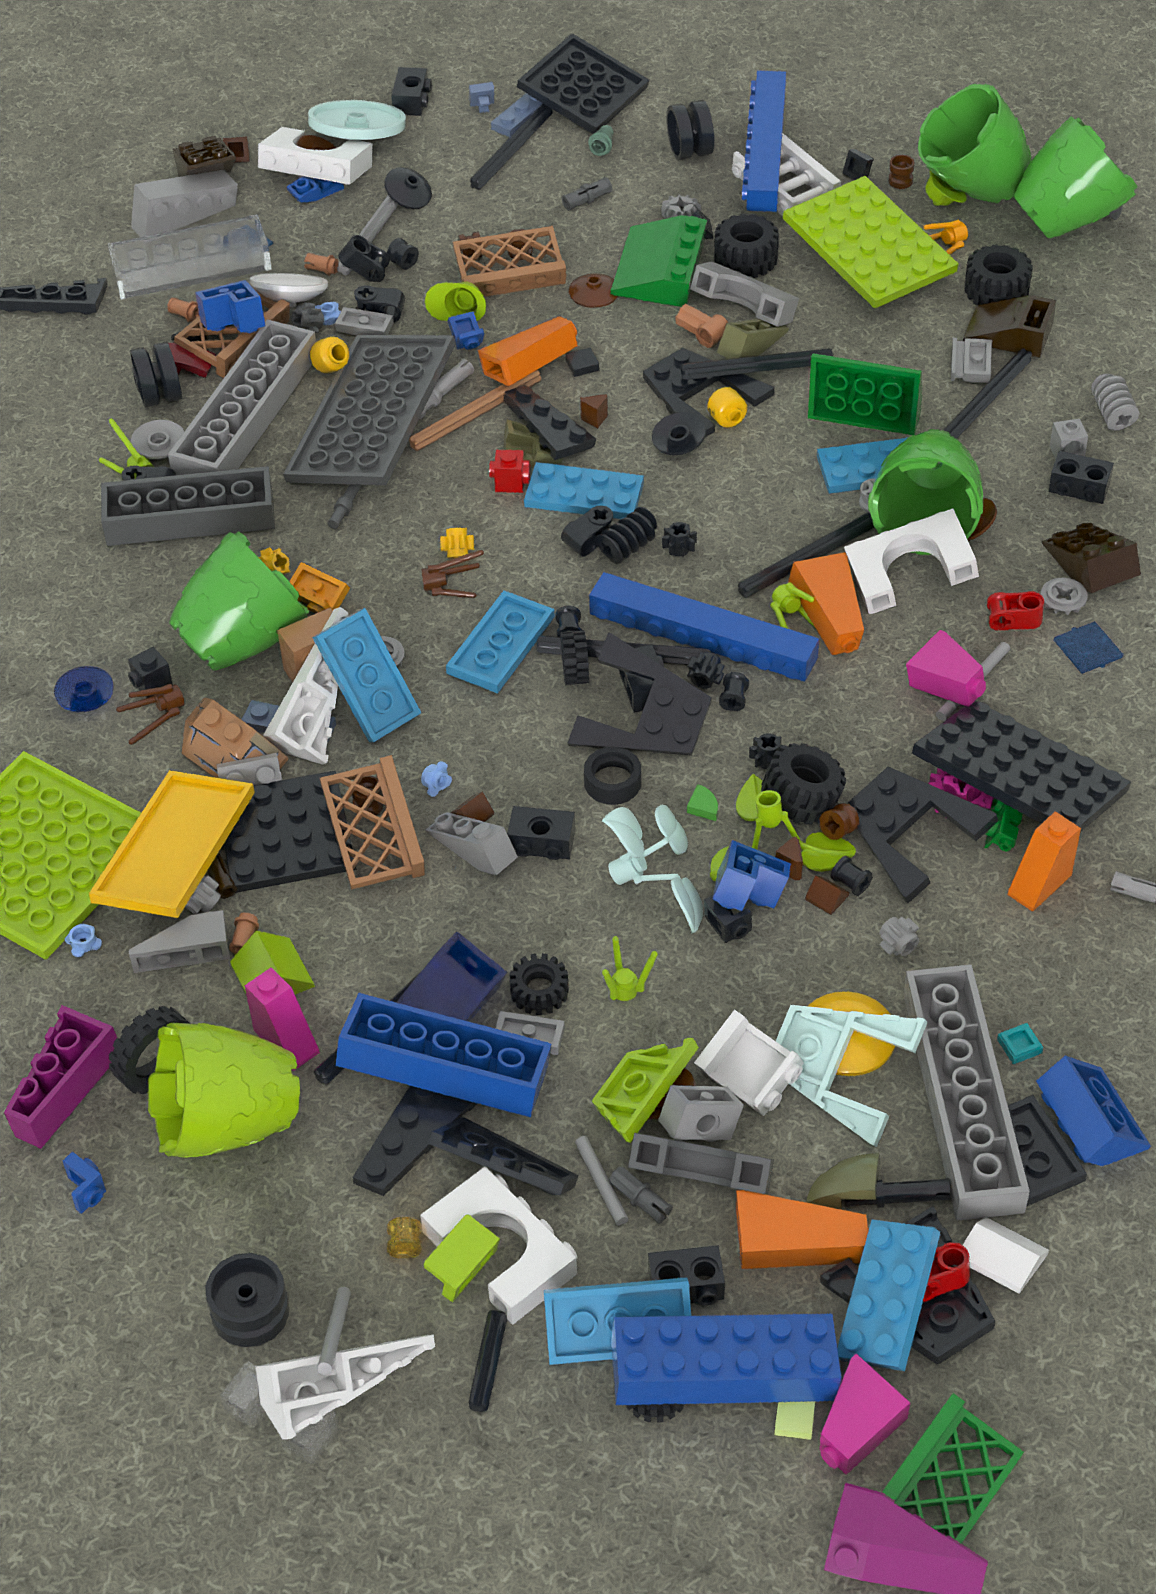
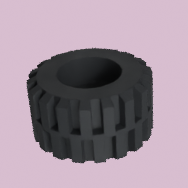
(747, 244)
(997, 274)
(805, 781)

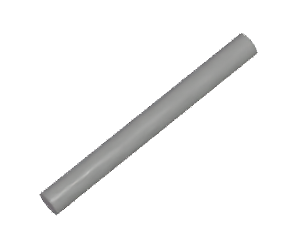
(988, 664)
(334, 1331)

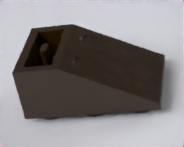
(203, 157)
(1014, 323)
(1094, 556)

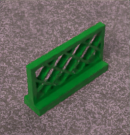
(926, 1453)

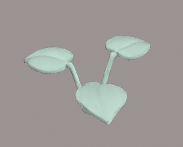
(632, 864)

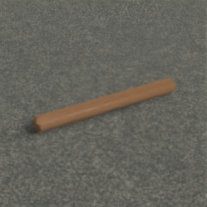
(468, 413)

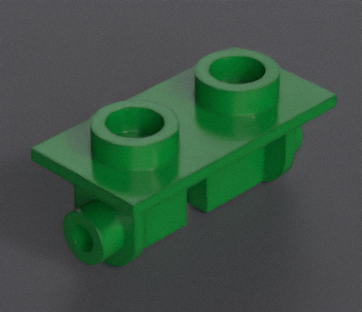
(1003, 832)

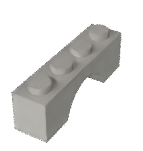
(726, 284)

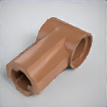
(706, 328)

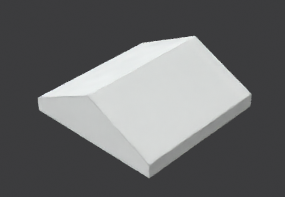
(1003, 1254)

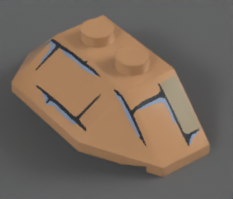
(220, 737)

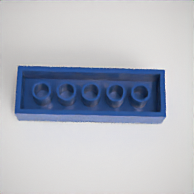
(443, 1054)
(725, 1359)

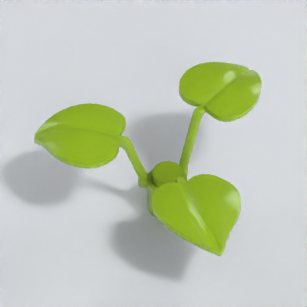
(766, 809)

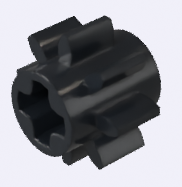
(679, 539)
(705, 670)
(764, 749)

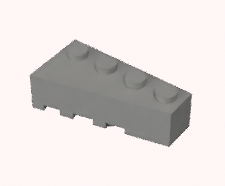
(180, 201)

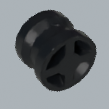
(402, 253)

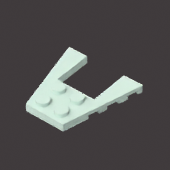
(821, 1041)

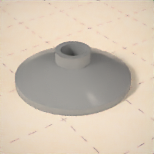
(156, 438)

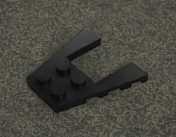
(668, 384)
(670, 716)
(893, 805)
(944, 1322)

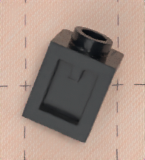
(725, 923)

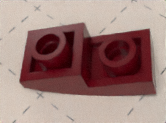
(189, 361)

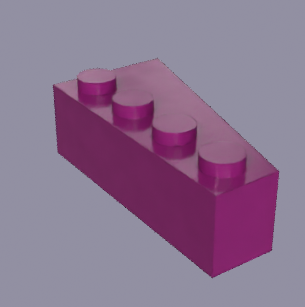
(60, 1075)

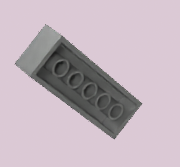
(187, 506)

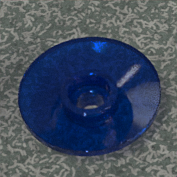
(83, 689)

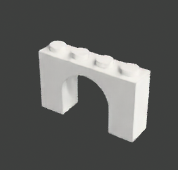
(340, 165)
(936, 535)
(546, 1260)

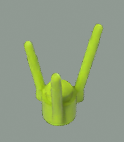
(134, 460)
(787, 599)
(624, 982)

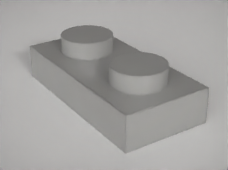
(363, 322)
(253, 770)
(533, 1027)

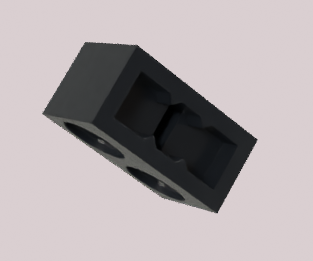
(1080, 477)
(691, 1264)

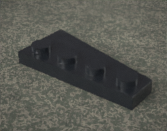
(52, 297)
(552, 426)
(407, 1137)
(502, 1155)

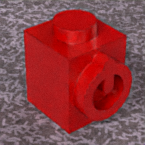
(510, 471)

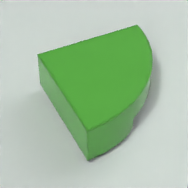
(703, 803)

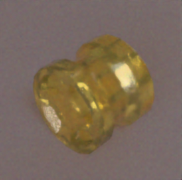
(404, 1237)

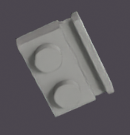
(971, 360)

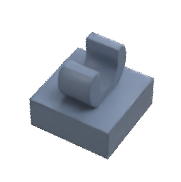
(481, 95)

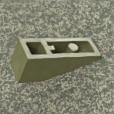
(749, 338)

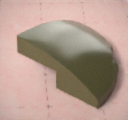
(520, 438)
(848, 1179)

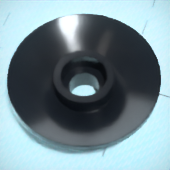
(407, 188)
(678, 433)

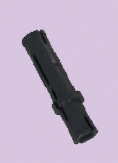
(906, 1192)

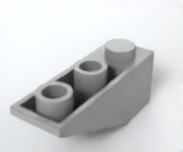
(475, 841)

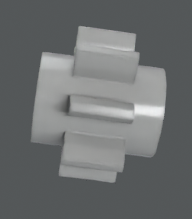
(204, 896)
(899, 936)

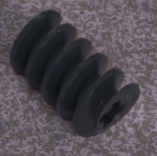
(627, 535)

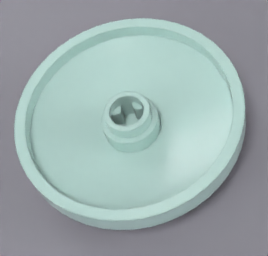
(356, 119)

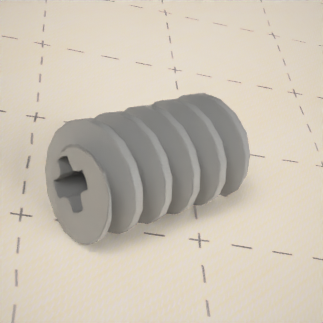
(1114, 401)

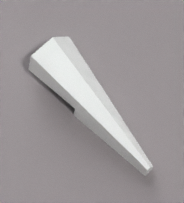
(305, 713)
(299, 1395)

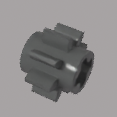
(308, 317)

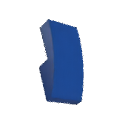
(311, 190)

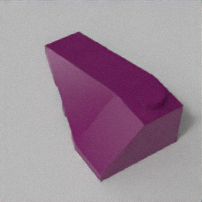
(891, 1547)

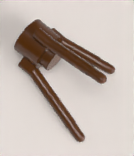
(435, 575)
(166, 698)

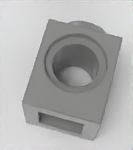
(1068, 437)

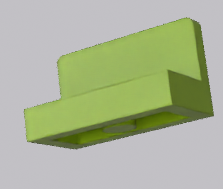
(461, 1255)

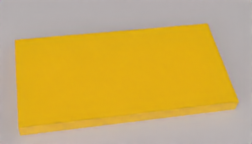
(172, 844)

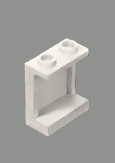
(749, 1064)

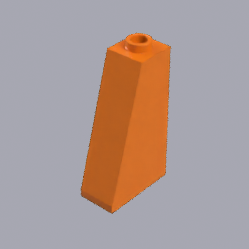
(528, 350)
(835, 602)
(795, 1232)

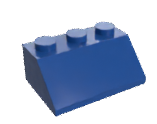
(1091, 1112)

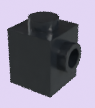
(149, 670)

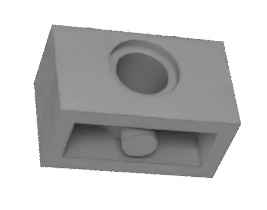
(700, 1113)

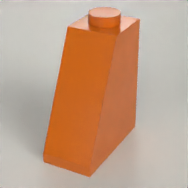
(1046, 861)

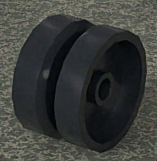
(690, 129)
(155, 374)
(247, 1299)

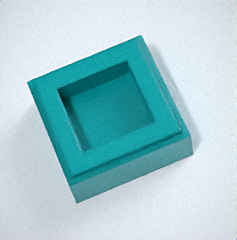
(1020, 1043)

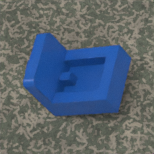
(466, 331)
(89, 1181)

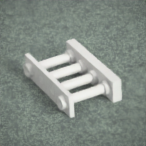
(807, 172)

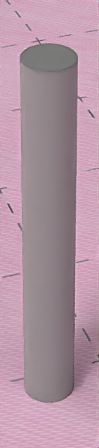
(601, 1180)

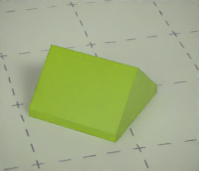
(268, 951)

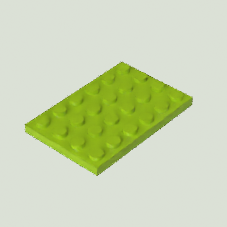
(870, 241)

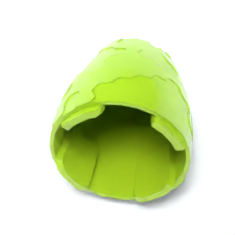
(219, 1089)

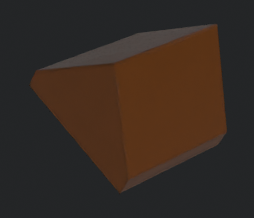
(239, 147)
(594, 409)
(475, 807)
(792, 854)
(826, 894)

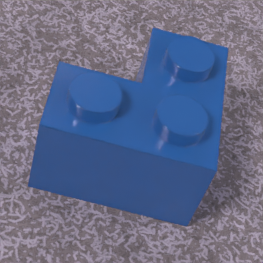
(229, 305)
(749, 875)

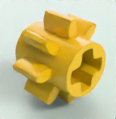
(456, 542)
(275, 560)

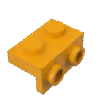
(318, 589)

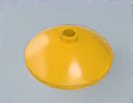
(863, 1052)

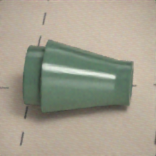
(601, 141)

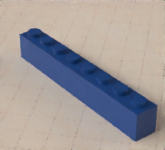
(764, 141)
(704, 626)

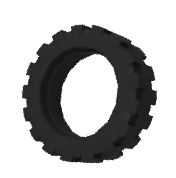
(132, 1044)

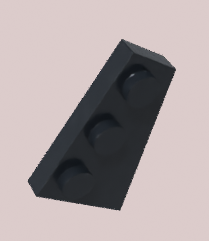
(1044, 1153)

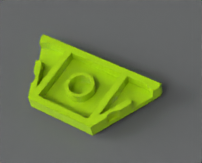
(640, 1085)

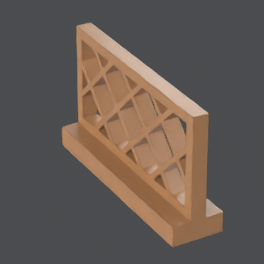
(513, 277)
(230, 349)
(399, 823)

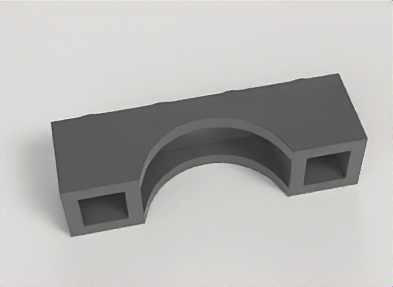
(701, 1163)

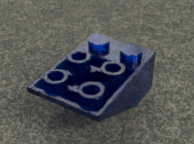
(455, 981)

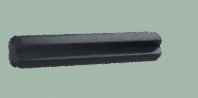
(487, 1361)

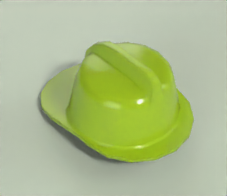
(942, 193)
(453, 299)

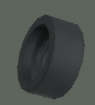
(612, 793)

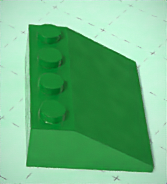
(661, 260)
(865, 394)

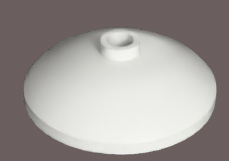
(288, 286)

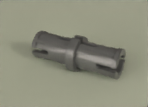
(587, 193)

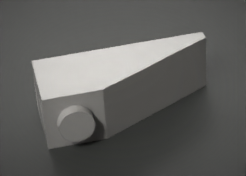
(188, 942)

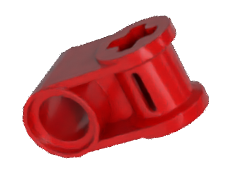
(1018, 610)
(946, 1278)

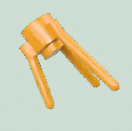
(953, 234)

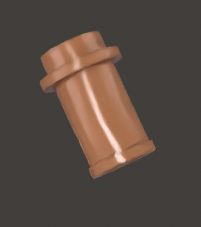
(322, 263)
(182, 308)
(245, 926)

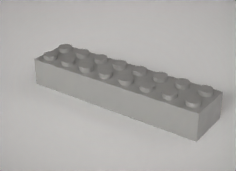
(245, 401)
(966, 1094)

